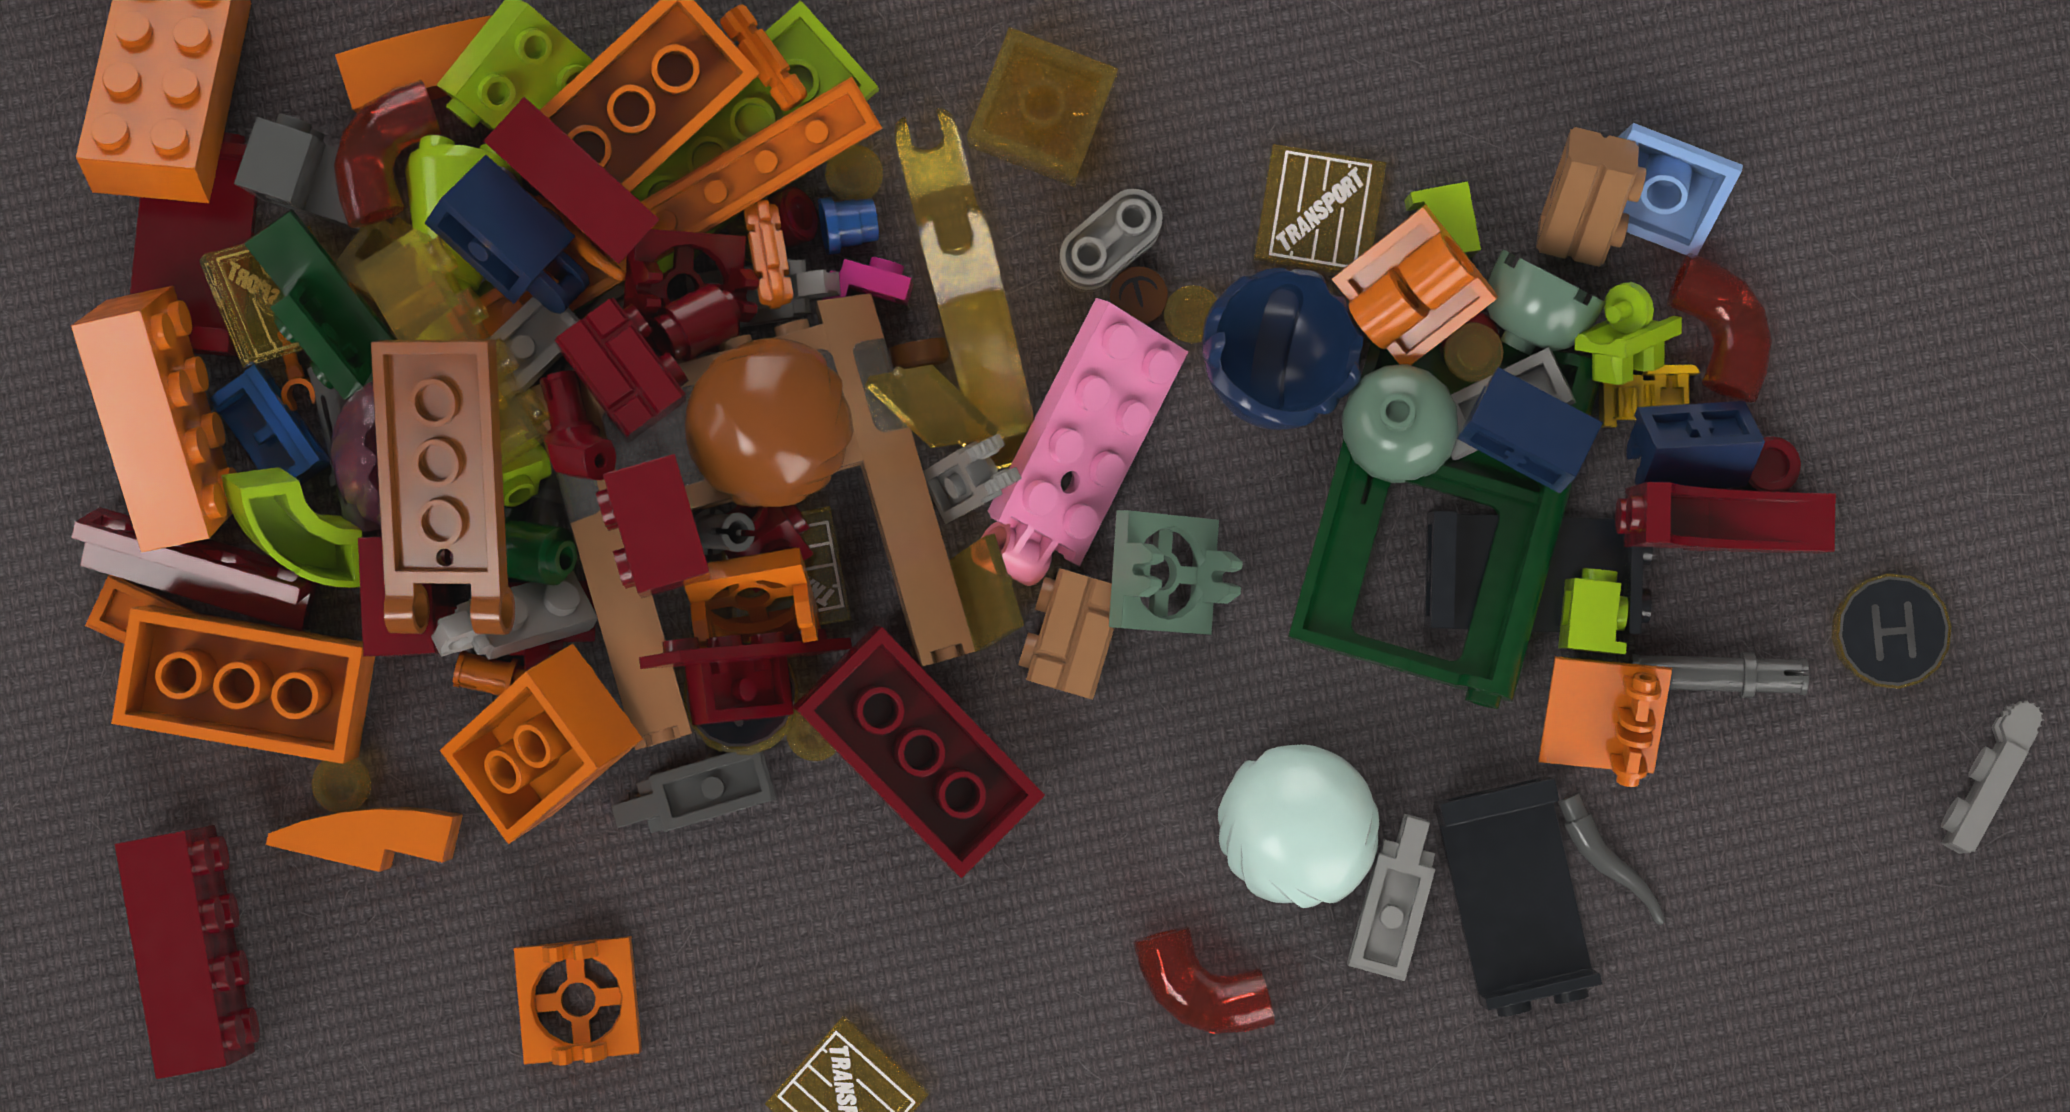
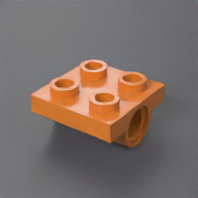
(1413, 288)

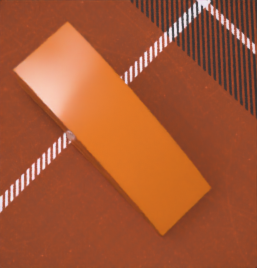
(405, 59)
(373, 836)

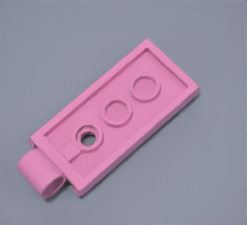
(1088, 427)

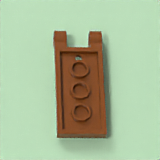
(440, 479)

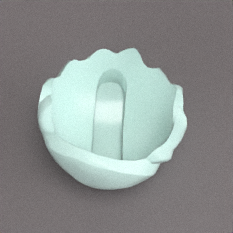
(1299, 826)

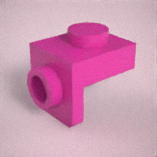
(880, 279)

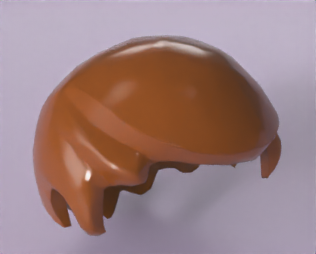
(768, 423)

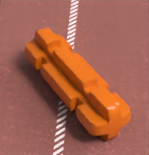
(764, 56)
(768, 254)

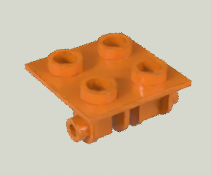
(1605, 716)

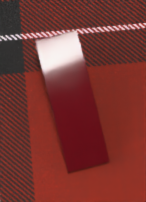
(571, 180)

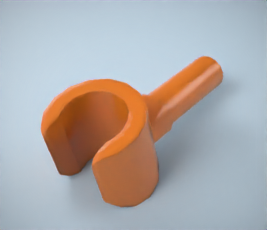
(295, 376)

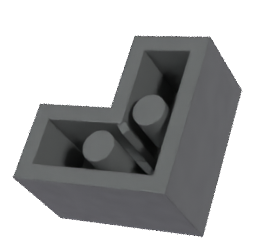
(292, 169)

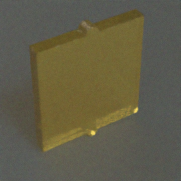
(931, 406)
(986, 592)

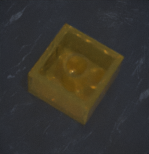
(1042, 107)

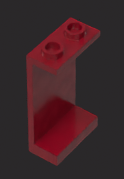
(179, 233)

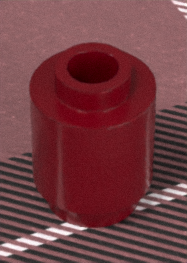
(695, 323)

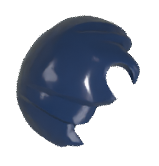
(1281, 348)

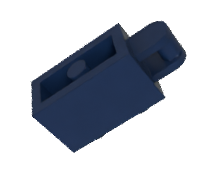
(509, 237)

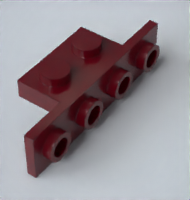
(737, 679)

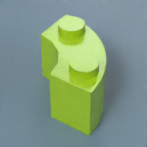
(282, 524)

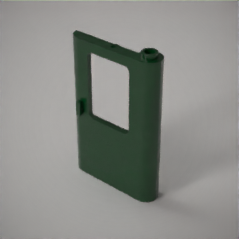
(1512, 575)

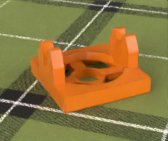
(777, 572)
(543, 1047)

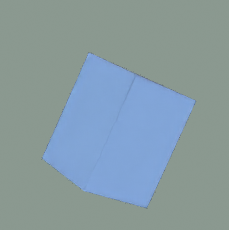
(1680, 190)

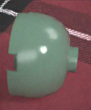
(1538, 306)
(1400, 423)

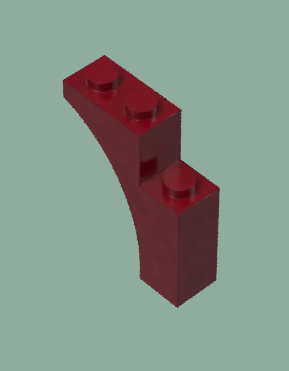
(1726, 519)

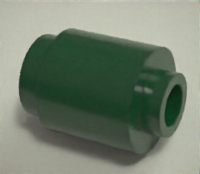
(539, 552)

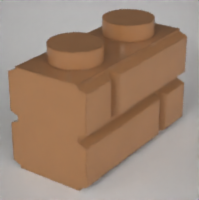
(1589, 197)
(1072, 636)

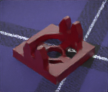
(648, 285)

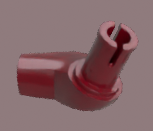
(573, 441)

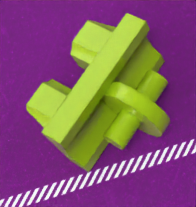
(1628, 336)

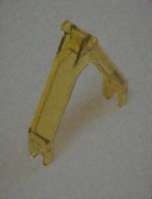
(967, 283)

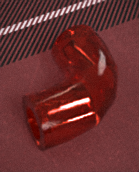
(370, 149)
(1735, 323)
(1194, 994)

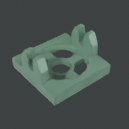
(1132, 573)

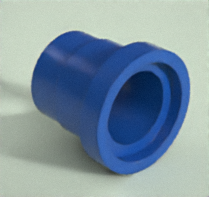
(847, 223)

